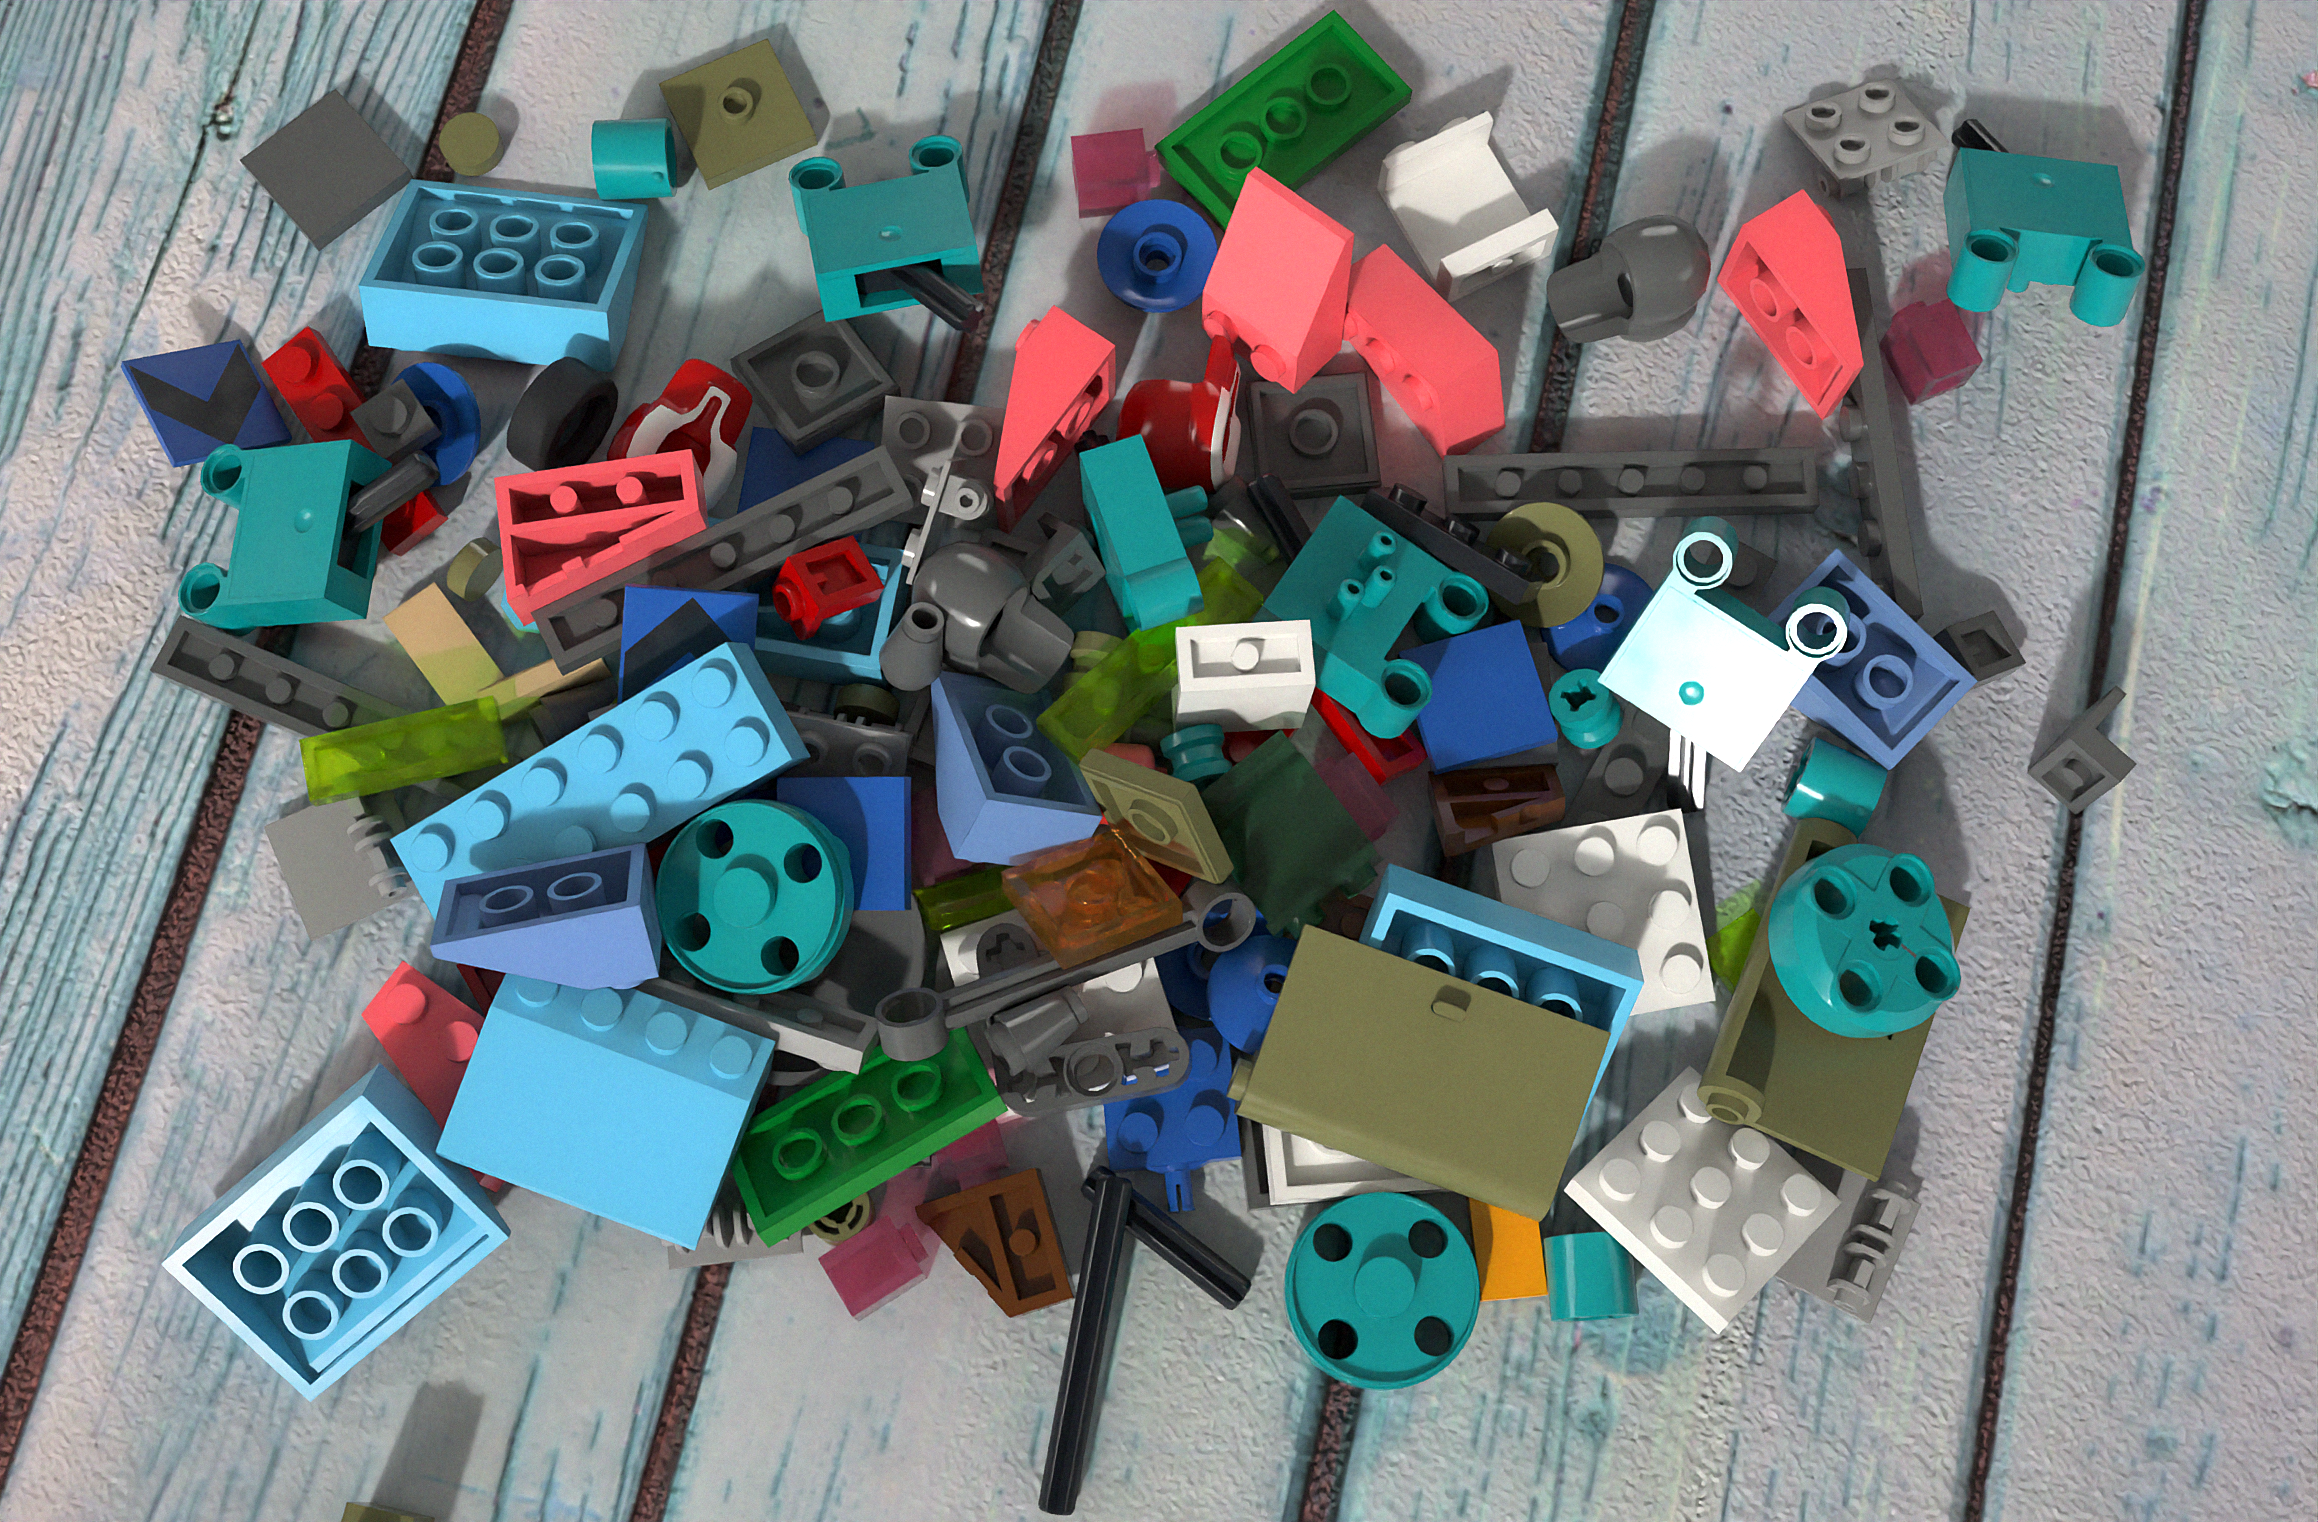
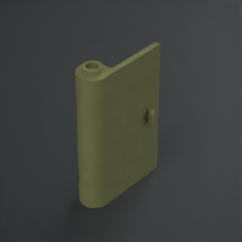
(1793, 1076)
(1453, 1097)

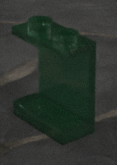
(1288, 836)

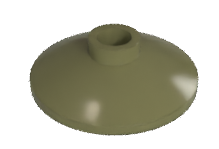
(1580, 557)

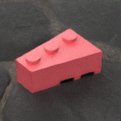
(1424, 353)
(591, 521)
(429, 1041)

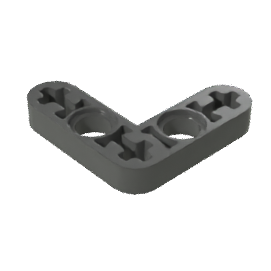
(1048, 1097)

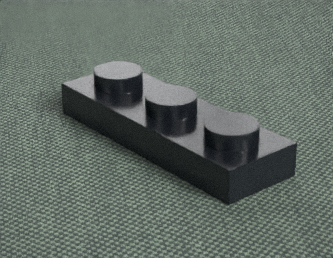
(1454, 542)

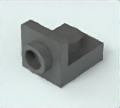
(1064, 565)
(1981, 648)

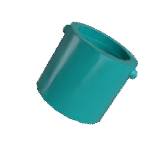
(634, 158)
(1834, 786)
(1589, 1278)

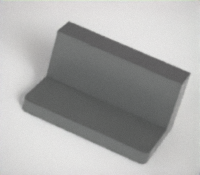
(2082, 760)

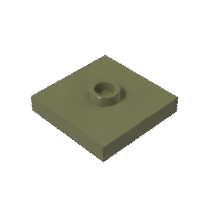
(738, 114)
(1157, 815)

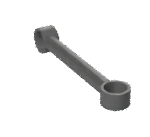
(918, 1020)

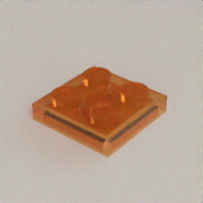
(1092, 898)

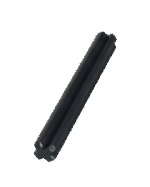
(1085, 1345)

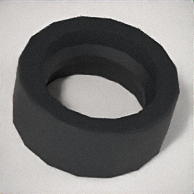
(562, 416)

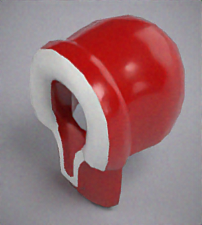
(696, 411)
(1189, 425)

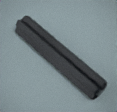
(1178, 1246)

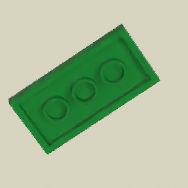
(1285, 117)
(858, 1133)

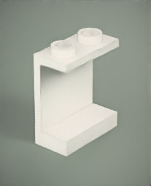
(1462, 209)
(1243, 675)

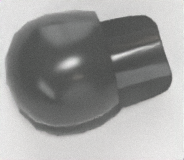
(1667, 277)
(970, 589)

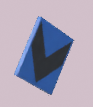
(205, 401)
(676, 626)

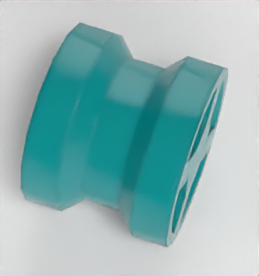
(1598, 713)
(1197, 754)

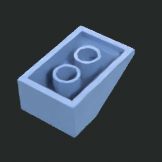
(1888, 676)
(999, 779)
(557, 920)

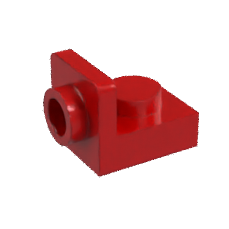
(824, 584)

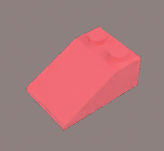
(1279, 283)
(1797, 297)
(1056, 393)

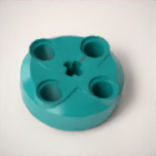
(754, 896)
(1863, 941)
(1381, 1290)

